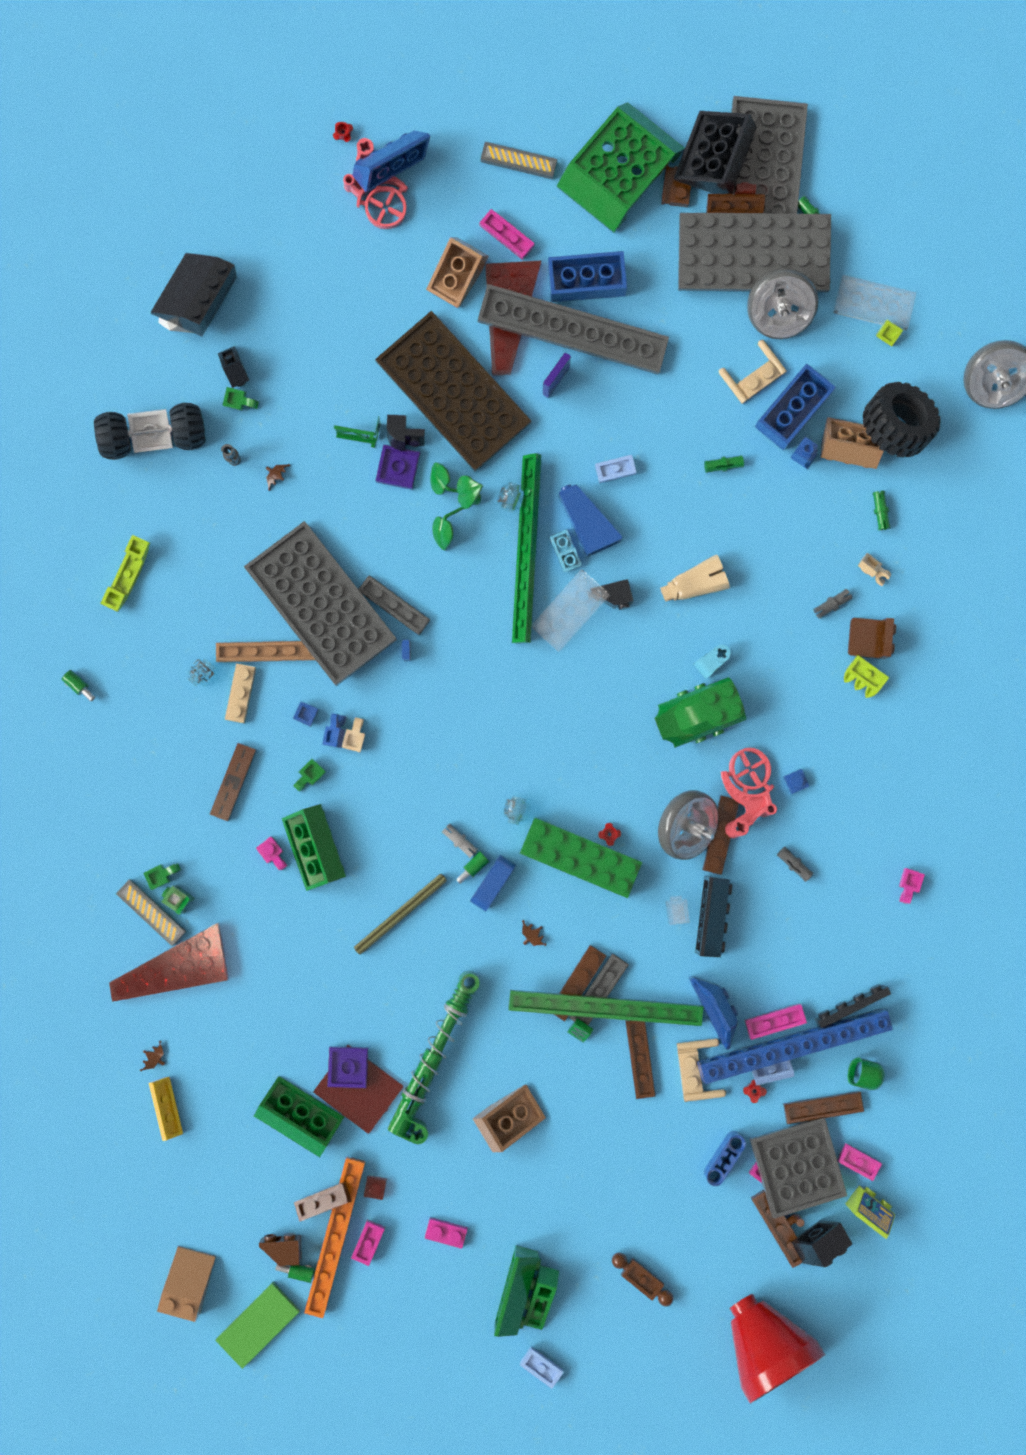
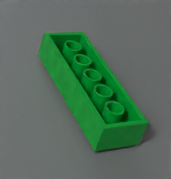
(580, 857)

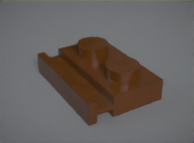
(674, 192)

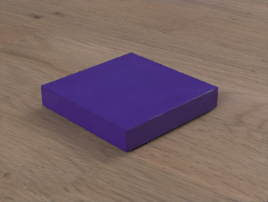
(556, 375)
(397, 467)
(348, 1067)

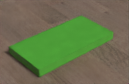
(257, 1325)

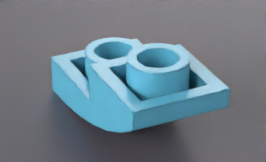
(565, 550)

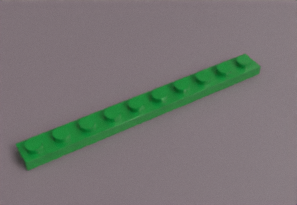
(526, 549)
(605, 1007)

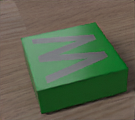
(580, 1030)

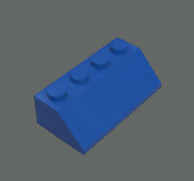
(391, 159)

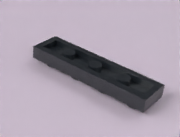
(844, 1009)

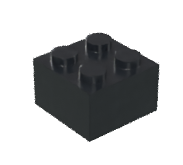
(822, 1243)

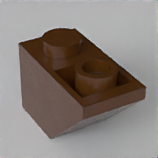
(284, 1249)

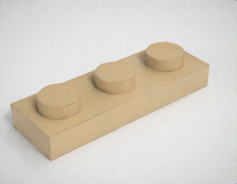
(240, 693)

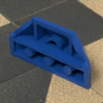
(717, 1009)

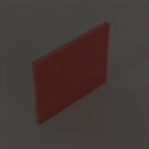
(362, 1105)

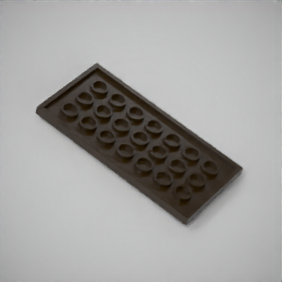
(453, 391)

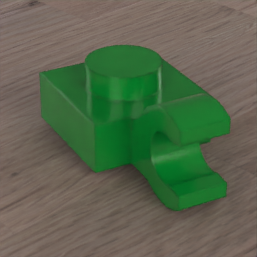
(237, 399)
(310, 773)
(159, 876)

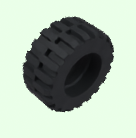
(911, 406)

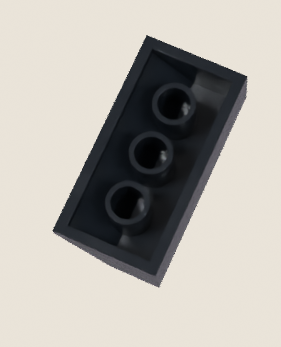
(712, 917)

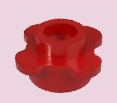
(342, 126)
(604, 834)
(754, 1096)

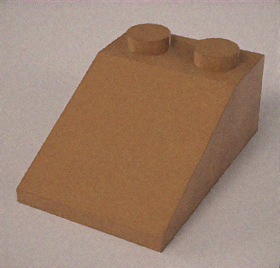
(457, 271)
(509, 1119)
(186, 1284)

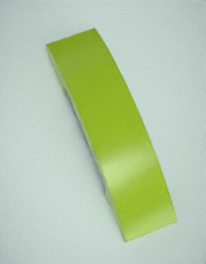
(127, 574)

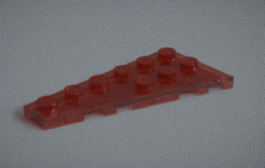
(516, 277)
(186, 965)

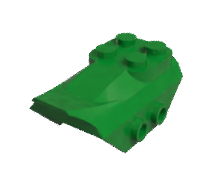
(700, 713)

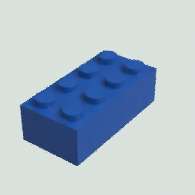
(587, 276)
(795, 406)

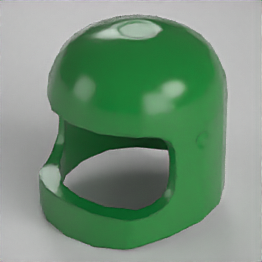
(871, 1075)

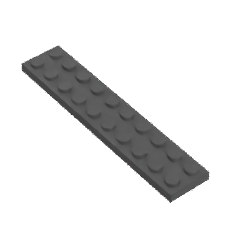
(573, 329)

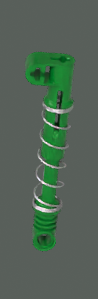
(429, 1063)

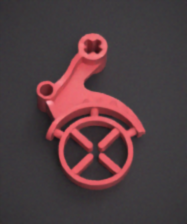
(353, 186)
(755, 804)

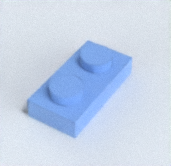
(615, 469)
(773, 1073)
(541, 1367)

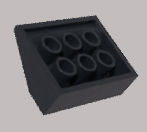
(716, 151)
(195, 292)

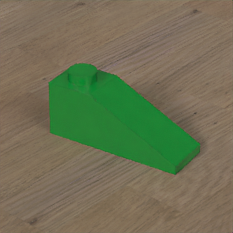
(541, 1297)

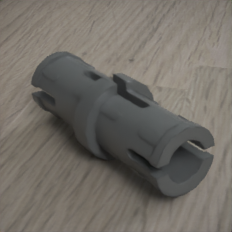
(228, 455)
(832, 603)
(795, 864)

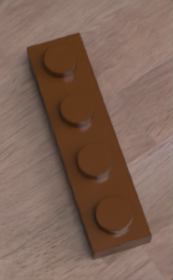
(718, 847)
(582, 974)

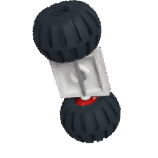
(149, 431)

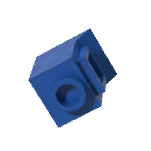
(805, 453)

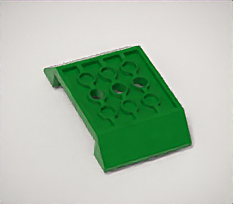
(609, 187)

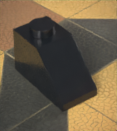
(233, 367)
(620, 594)

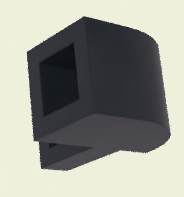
(400, 436)

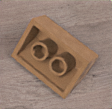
(849, 444)

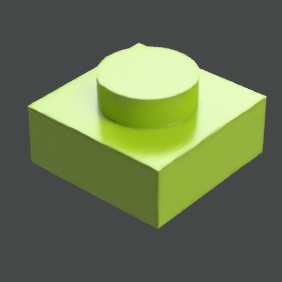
(889, 332)

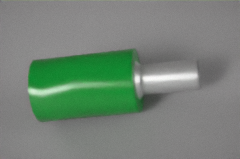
(79, 686)
(475, 865)
(297, 1272)

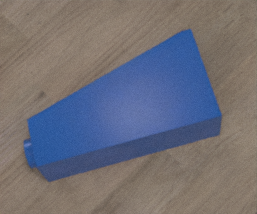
(589, 524)

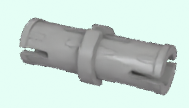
(459, 840)

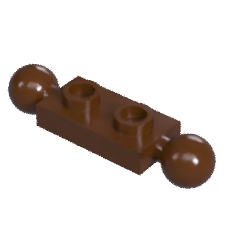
(642, 1279)

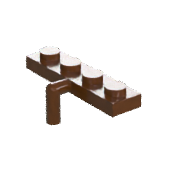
(780, 1228)

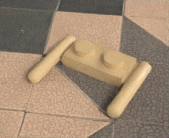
(758, 379)
(689, 1071)

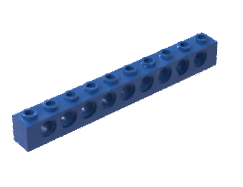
(794, 1046)

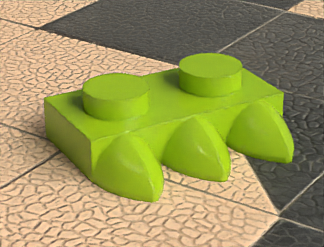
(866, 675)

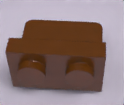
(871, 638)

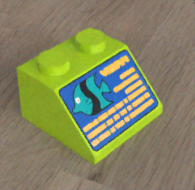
(871, 1210)

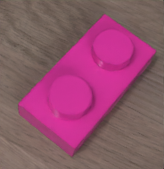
(859, 1162)
(446, 1232)
(368, 1242)

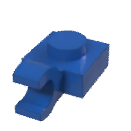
(334, 734)

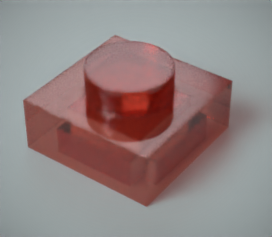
(745, 188)
(375, 1187)

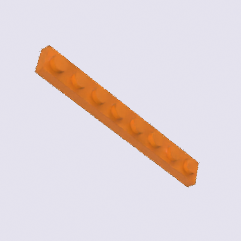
(334, 1241)

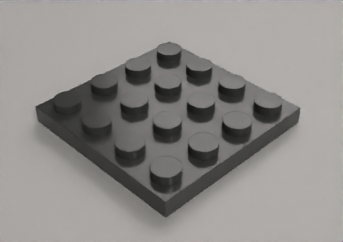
(798, 1167)

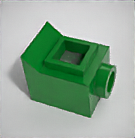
(176, 899)

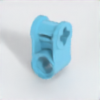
(710, 662)

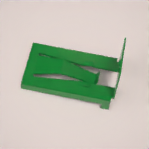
(340, 431)

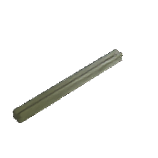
(398, 915)

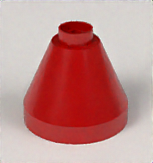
(768, 1347)

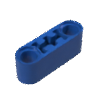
(492, 883)
(726, 1165)

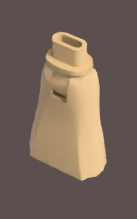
(697, 581)

